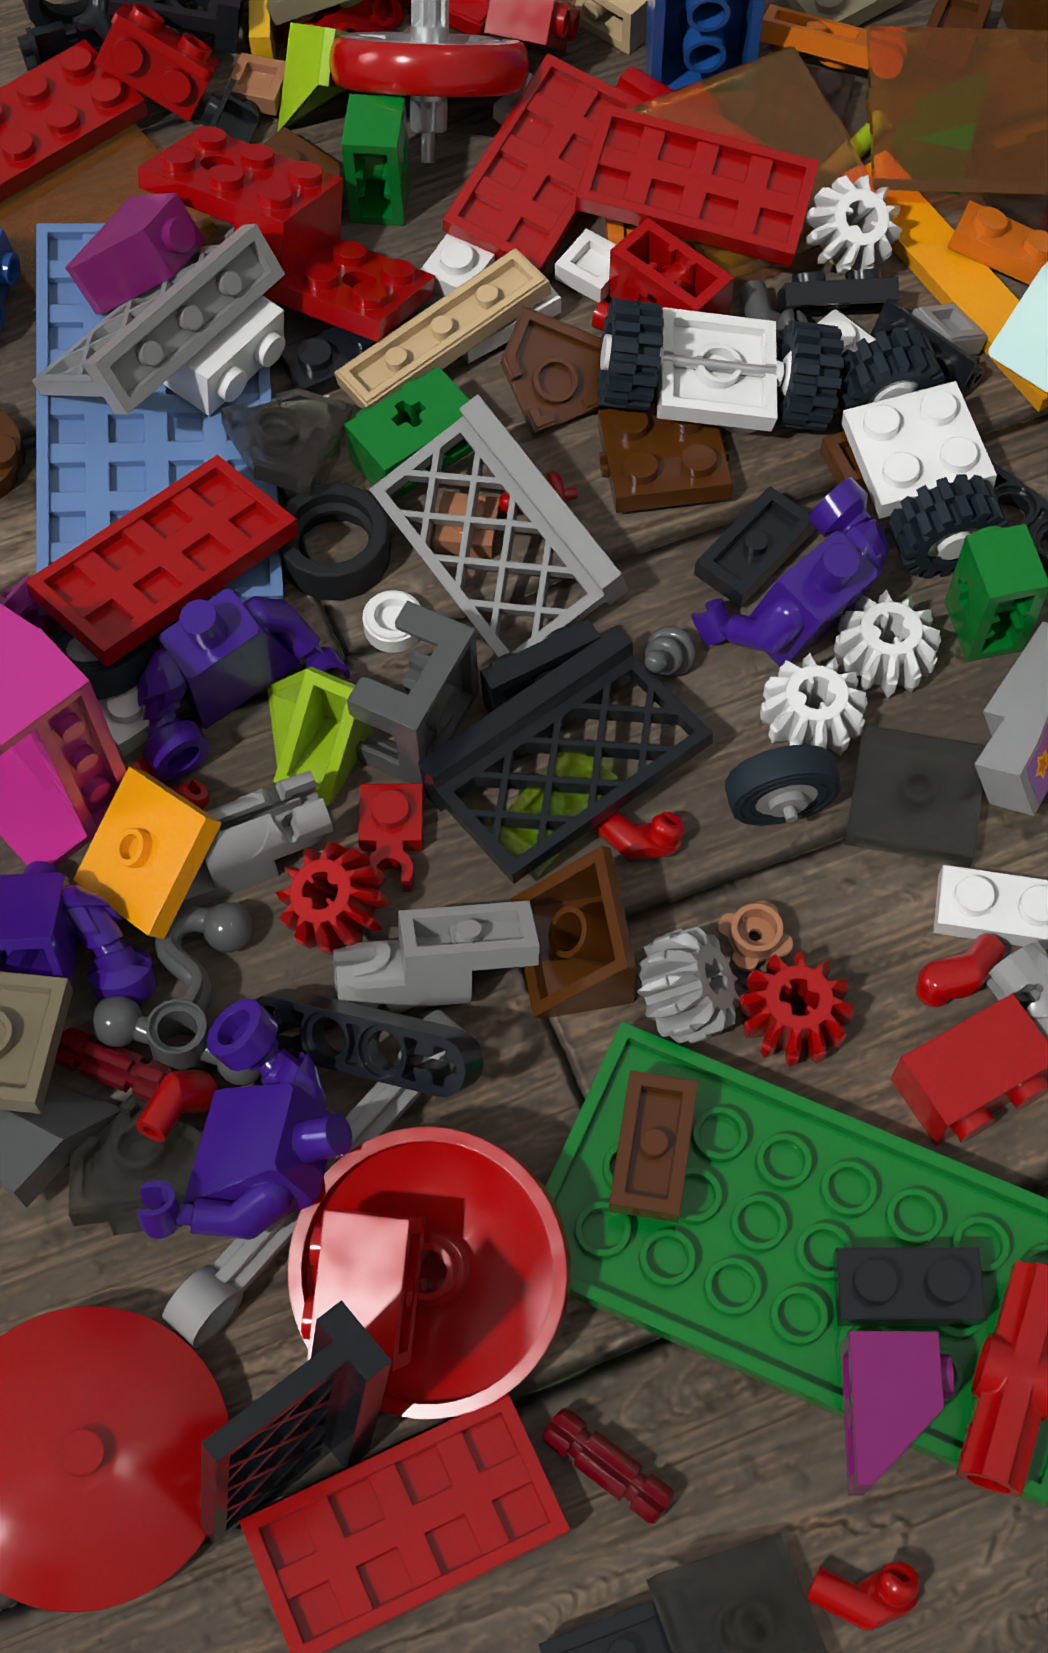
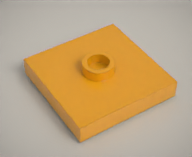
(147, 852)

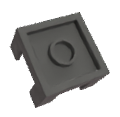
(437, 701)

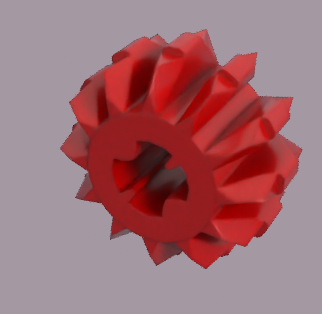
(309, 902)
(772, 1014)

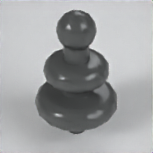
(669, 651)

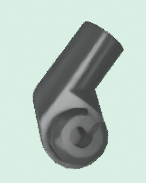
(758, 306)

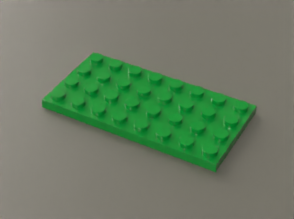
(760, 1215)

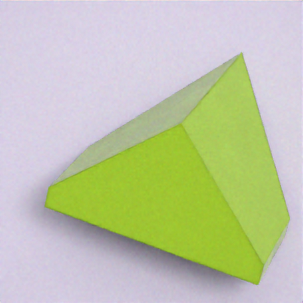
(307, 72)
(315, 729)

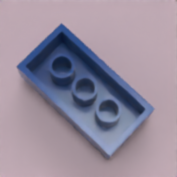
(700, 38)

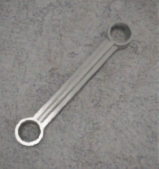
(214, 1292)

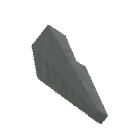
(40, 1144)

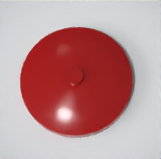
(489, 1262)
(99, 1457)

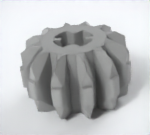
(688, 985)

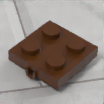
(661, 460)

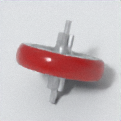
(429, 67)

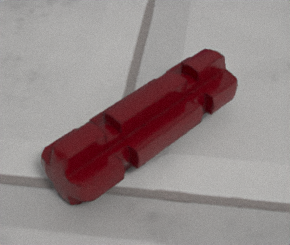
(110, 1065)
(608, 1465)

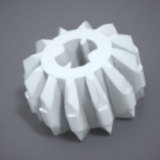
(869, 222)
(887, 643)
(833, 694)

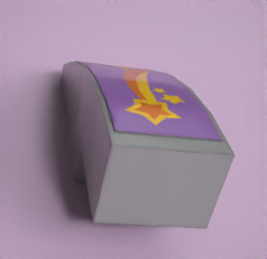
(1016, 757)

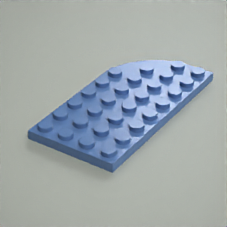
(106, 463)

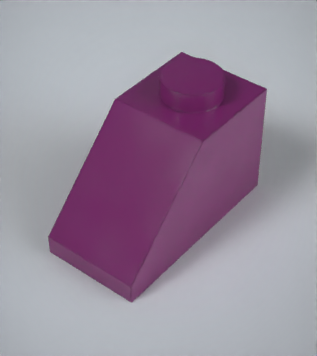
(135, 250)
(890, 1395)

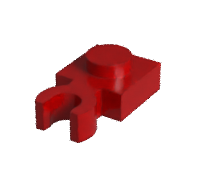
(390, 825)

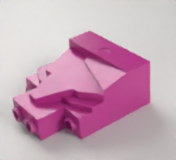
(53, 748)

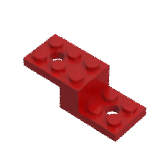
(300, 220)

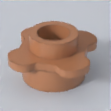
(757, 917)

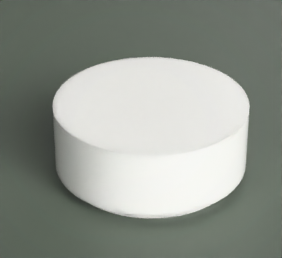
(380, 619)

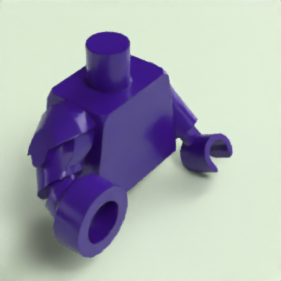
(816, 589)
(217, 661)
(47, 919)
(259, 1144)

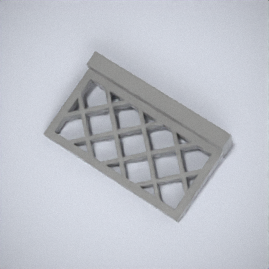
(165, 326)
(528, 492)

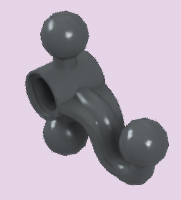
(120, 1020)

